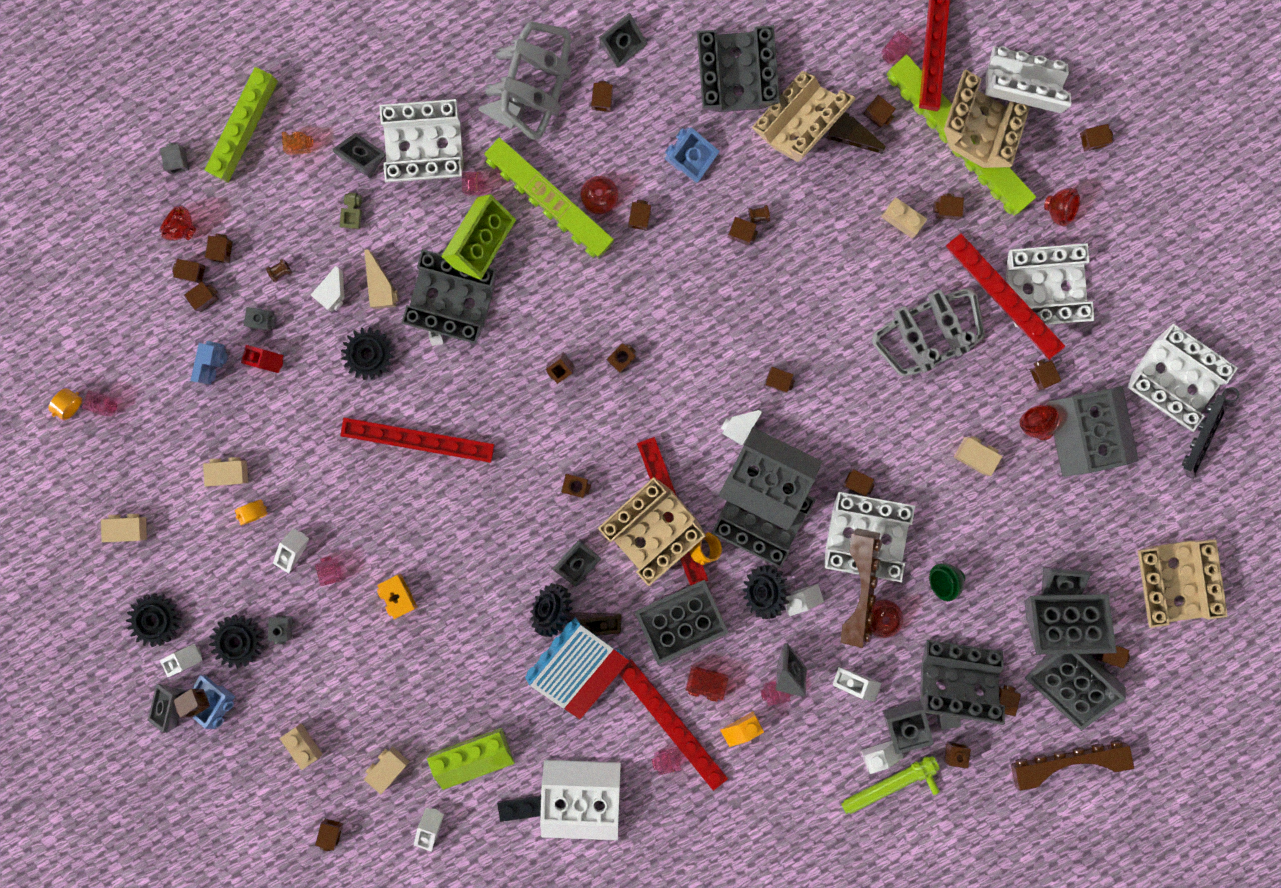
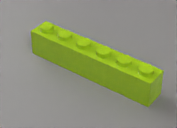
(241, 124)

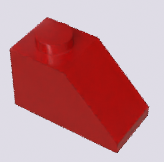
(262, 359)

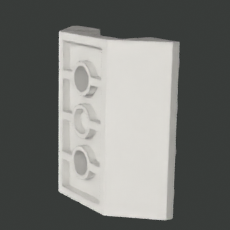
(1027, 79)
(422, 126)
(1045, 271)
(1185, 364)
(870, 515)
(580, 787)

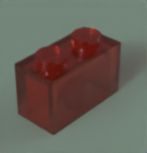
(706, 683)

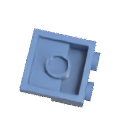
(691, 153)
(206, 359)
(220, 702)

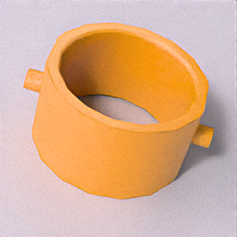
(65, 404)
(251, 512)
(715, 550)

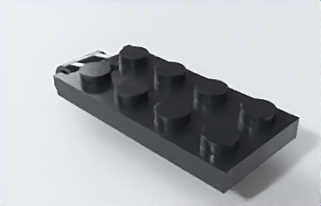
(1207, 431)

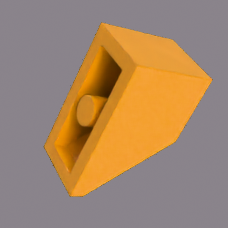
(742, 730)

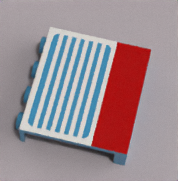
(576, 669)

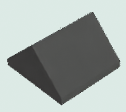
(622, 40)
(360, 154)
(577, 563)
(1064, 581)
(790, 673)
(163, 709)

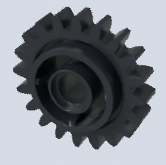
(378, 359)
(766, 592)
(551, 610)
(142, 622)
(225, 644)

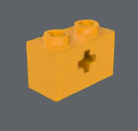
(399, 606)

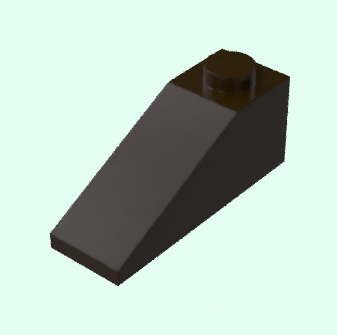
(853, 133)
(598, 622)

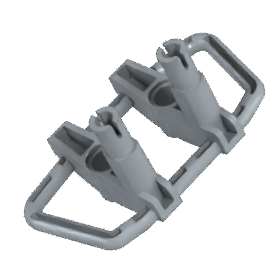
(523, 92)
(927, 358)

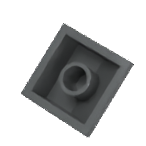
(908, 727)

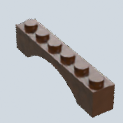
(864, 550)
(1032, 773)

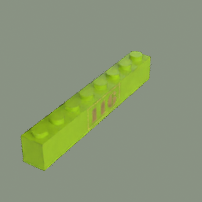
(549, 198)

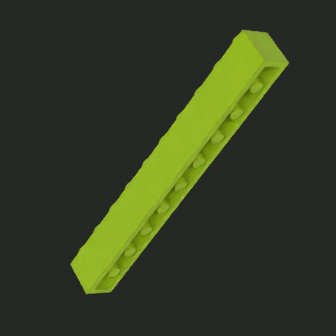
(1000, 180)

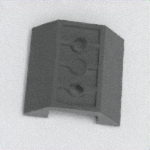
(752, 71)
(448, 312)
(1081, 434)
(777, 465)
(758, 534)
(962, 670)

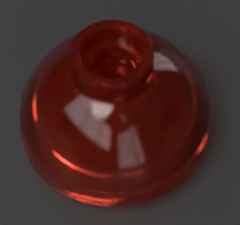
(603, 203)
(1063, 206)
(177, 225)
(1040, 422)
(884, 609)

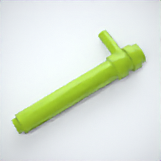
(917, 771)

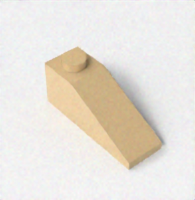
(380, 289)

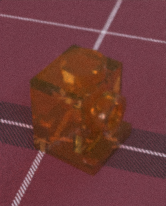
(296, 143)

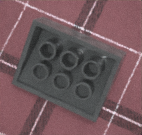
(681, 623)
(1070, 624)
(1077, 686)

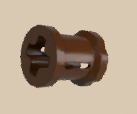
(759, 214)
(278, 270)

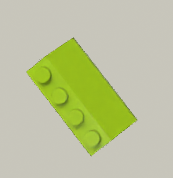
(479, 237)
(470, 759)

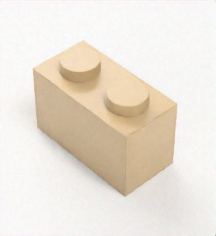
(903, 217)
(978, 456)
(225, 473)
(123, 529)
(301, 746)
(386, 770)

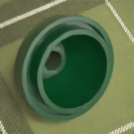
(946, 581)

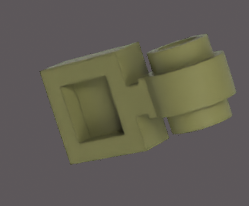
(351, 217)

